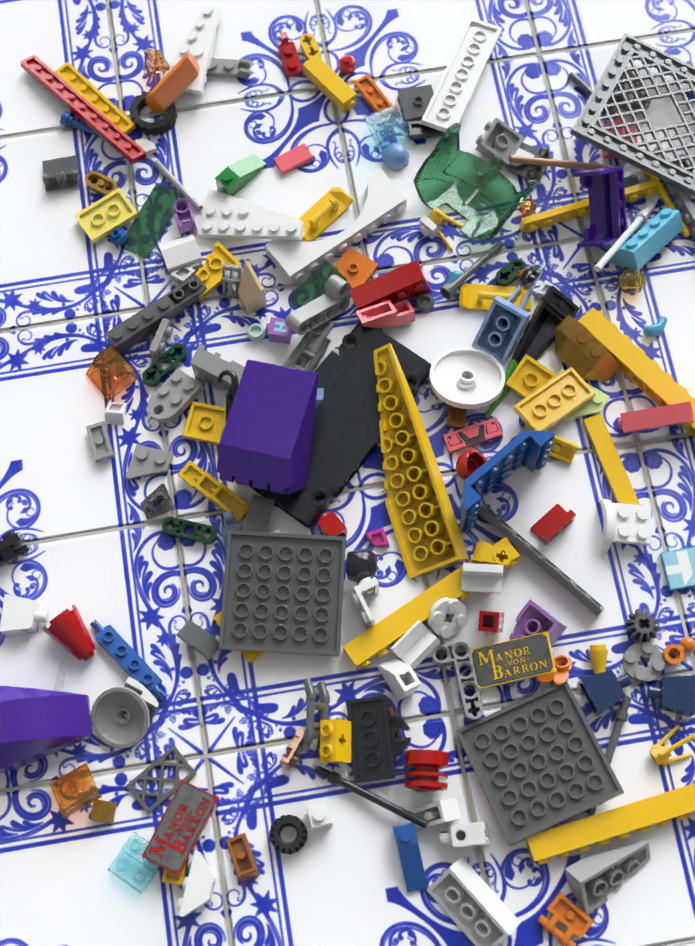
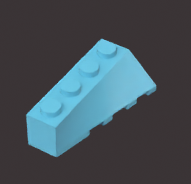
(649, 240)

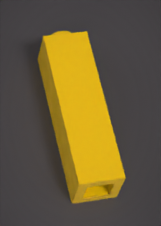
(330, 84)

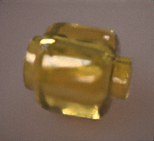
(632, 281)

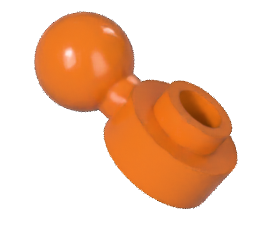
(687, 645)

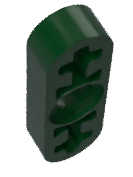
(164, 372)
(185, 523)

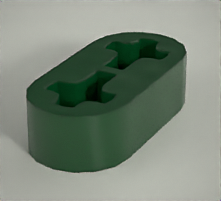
(507, 270)

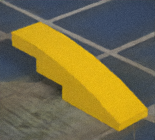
(213, 490)

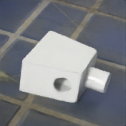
(21, 615)
(476, 835)

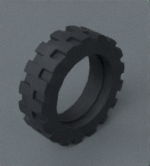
(154, 127)

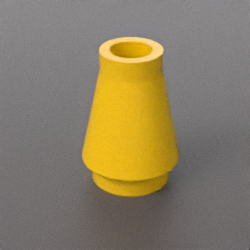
(598, 657)

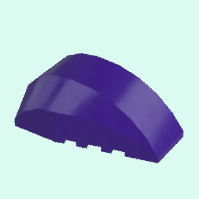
(39, 724)

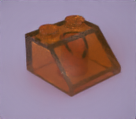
(110, 373)

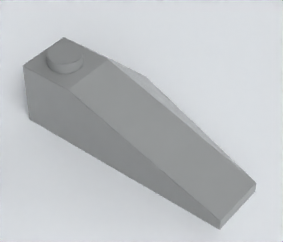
(600, 874)

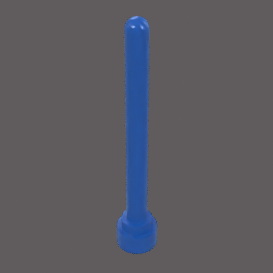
(68, 120)

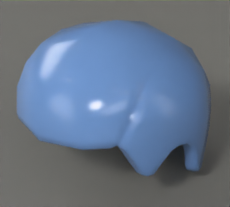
(395, 156)

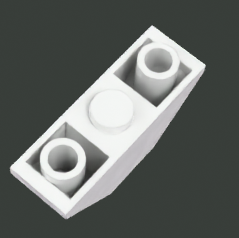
(197, 886)

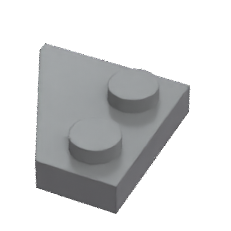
(148, 461)

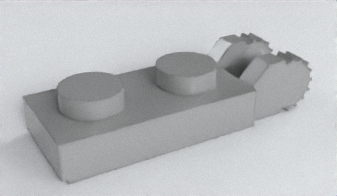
(229, 68)

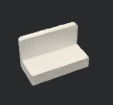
(481, 578)
(415, 645)

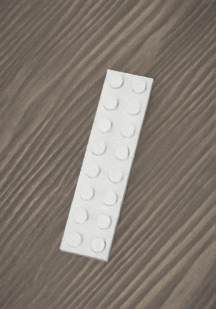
(461, 75)

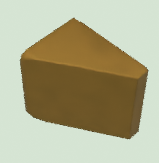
(103, 811)

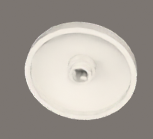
(467, 378)

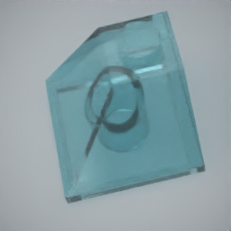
(386, 126)

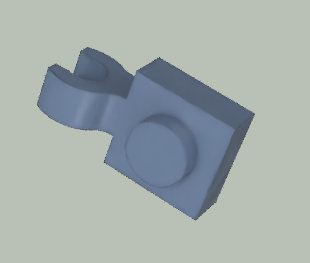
(229, 525)

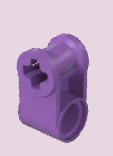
(185, 219)

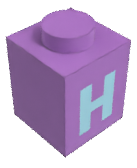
(278, 331)

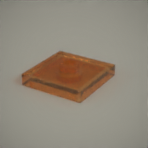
(75, 790)

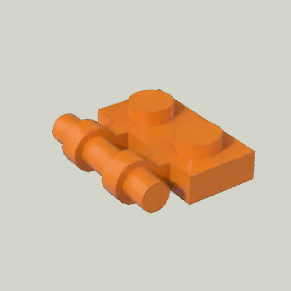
(569, 915)

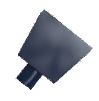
(603, 690)
(675, 694)

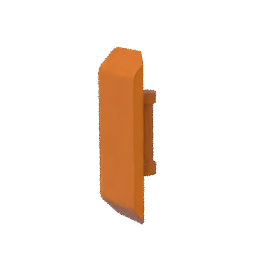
(173, 84)

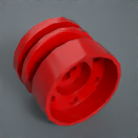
(426, 770)

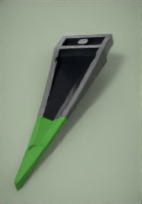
(539, 333)

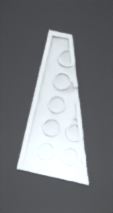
(238, 219)

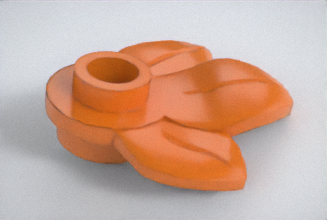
(563, 667)

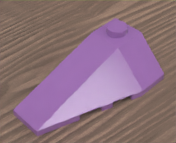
(535, 620)

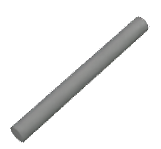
(177, 185)

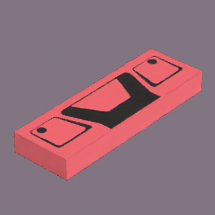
(472, 435)

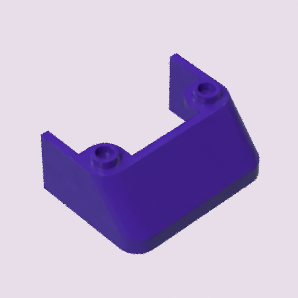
(605, 205)

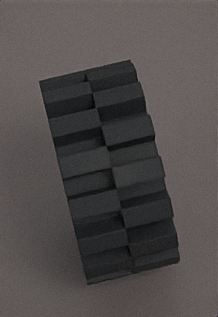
(279, 824)

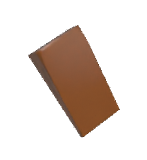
(242, 858)

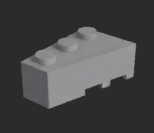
(209, 366)

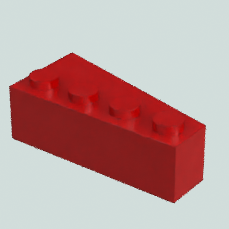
(395, 286)

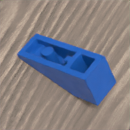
(410, 857)

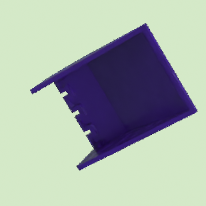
(269, 428)

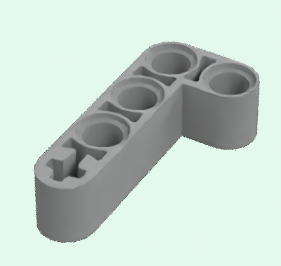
(322, 308)
(462, 681)

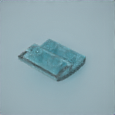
(130, 865)

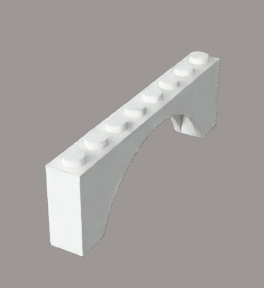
(299, 258)

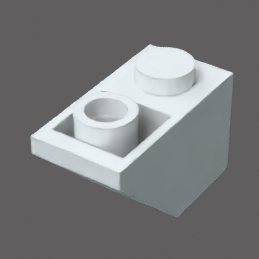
(399, 678)

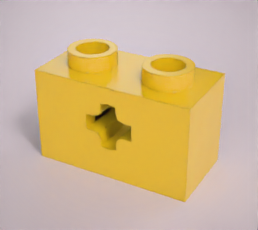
(335, 741)

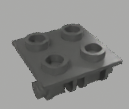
(530, 171)
(61, 173)

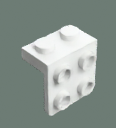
(366, 589)

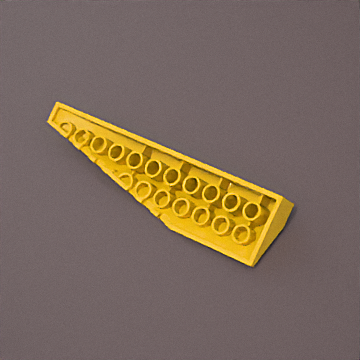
(413, 481)

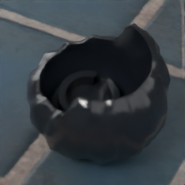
(361, 565)

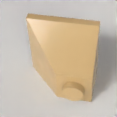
(250, 291)

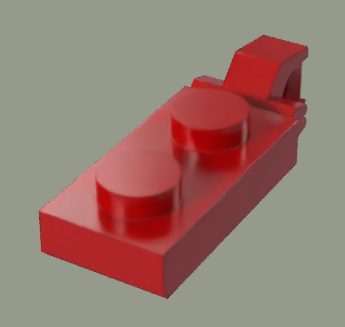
(289, 56)

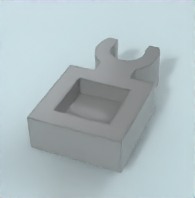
(186, 272)

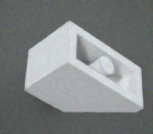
(438, 813)

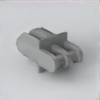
(230, 278)

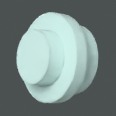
(256, 332)

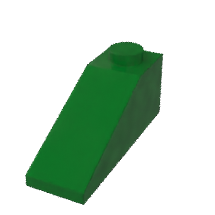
(237, 175)

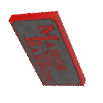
(180, 827)

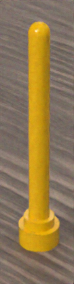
(666, 199)

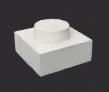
(428, 227)

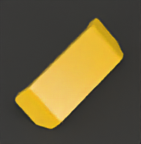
(325, 213)
(480, 297)

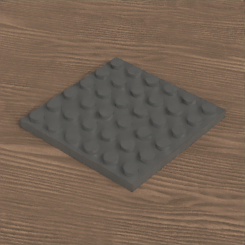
(283, 593)
(538, 763)

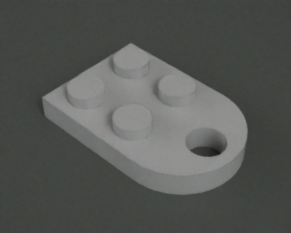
(174, 396)

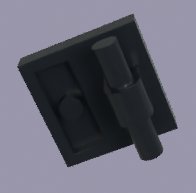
(6, 550)

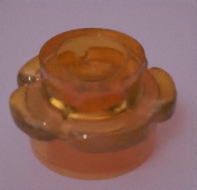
(527, 207)

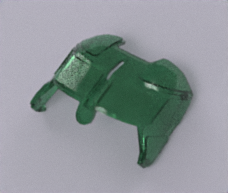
(454, 175)

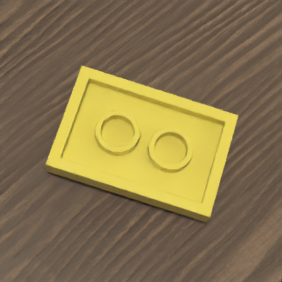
(106, 215)

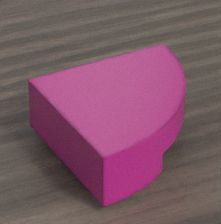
(378, 538)

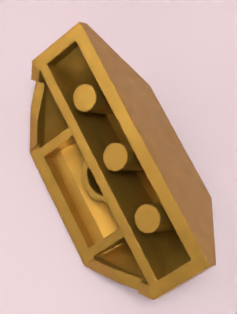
(583, 351)

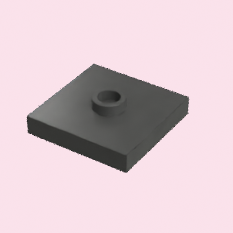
(415, 102)

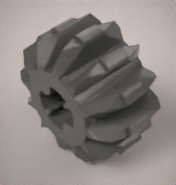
(639, 618)

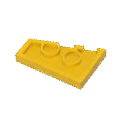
(212, 269)

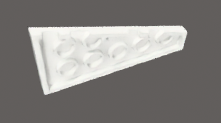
(200, 45)

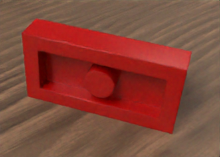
(552, 523)

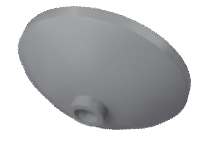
(110, 721)

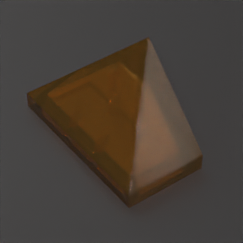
(155, 62)

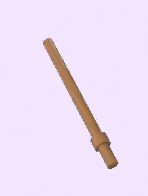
(556, 163)

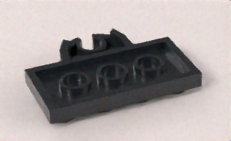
(374, 738)

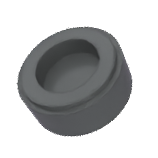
(424, 303)

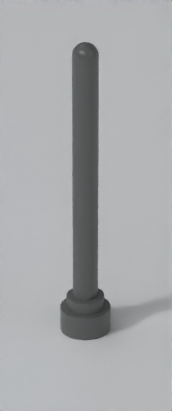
(449, 289)

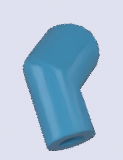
(453, 276)
(655, 329)

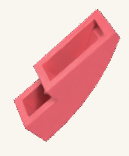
(387, 314)

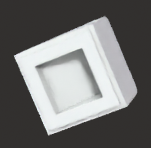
(115, 413)

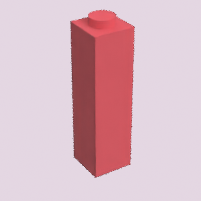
(656, 417)

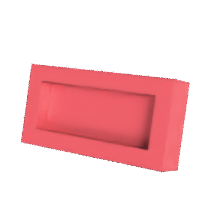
(293, 159)

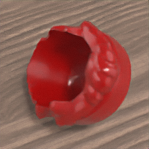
(469, 462)

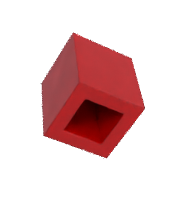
(331, 525)
(491, 621)

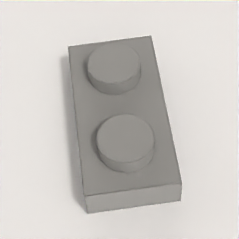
(159, 342)
(100, 441)

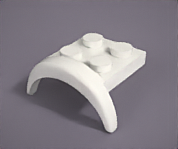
(625, 524)

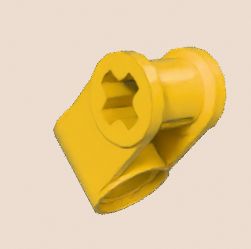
(489, 554)

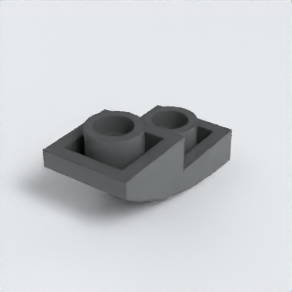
(199, 639)

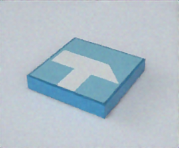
(679, 568)

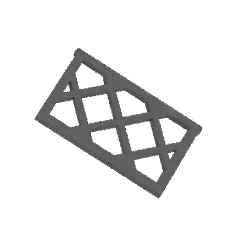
(144, 776)

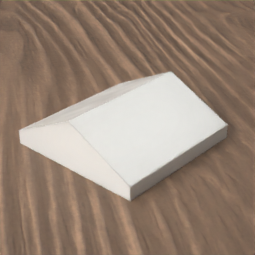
(180, 252)

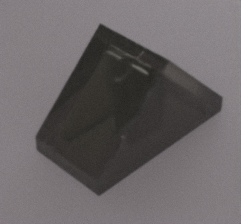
(157, 502)

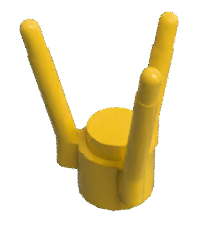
(440, 218)
(661, 754)

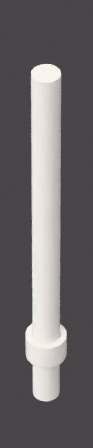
(641, 217)

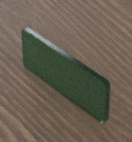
(152, 221)

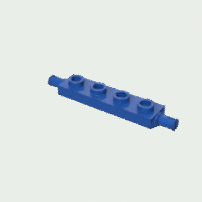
(127, 658)

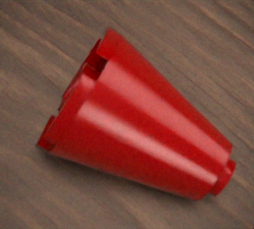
(71, 634)

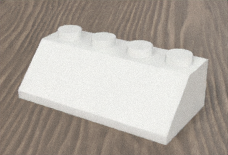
(473, 905)

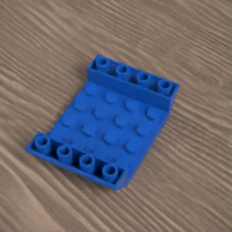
(528, 447)

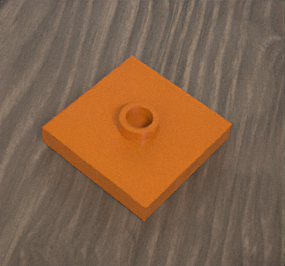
(356, 267)

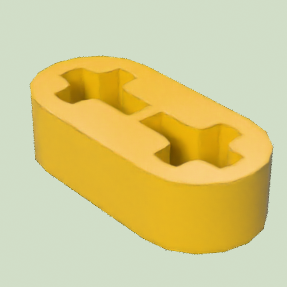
(308, 49)

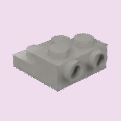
(498, 140)

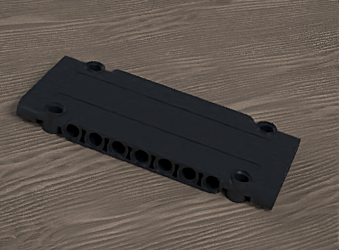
(345, 420)

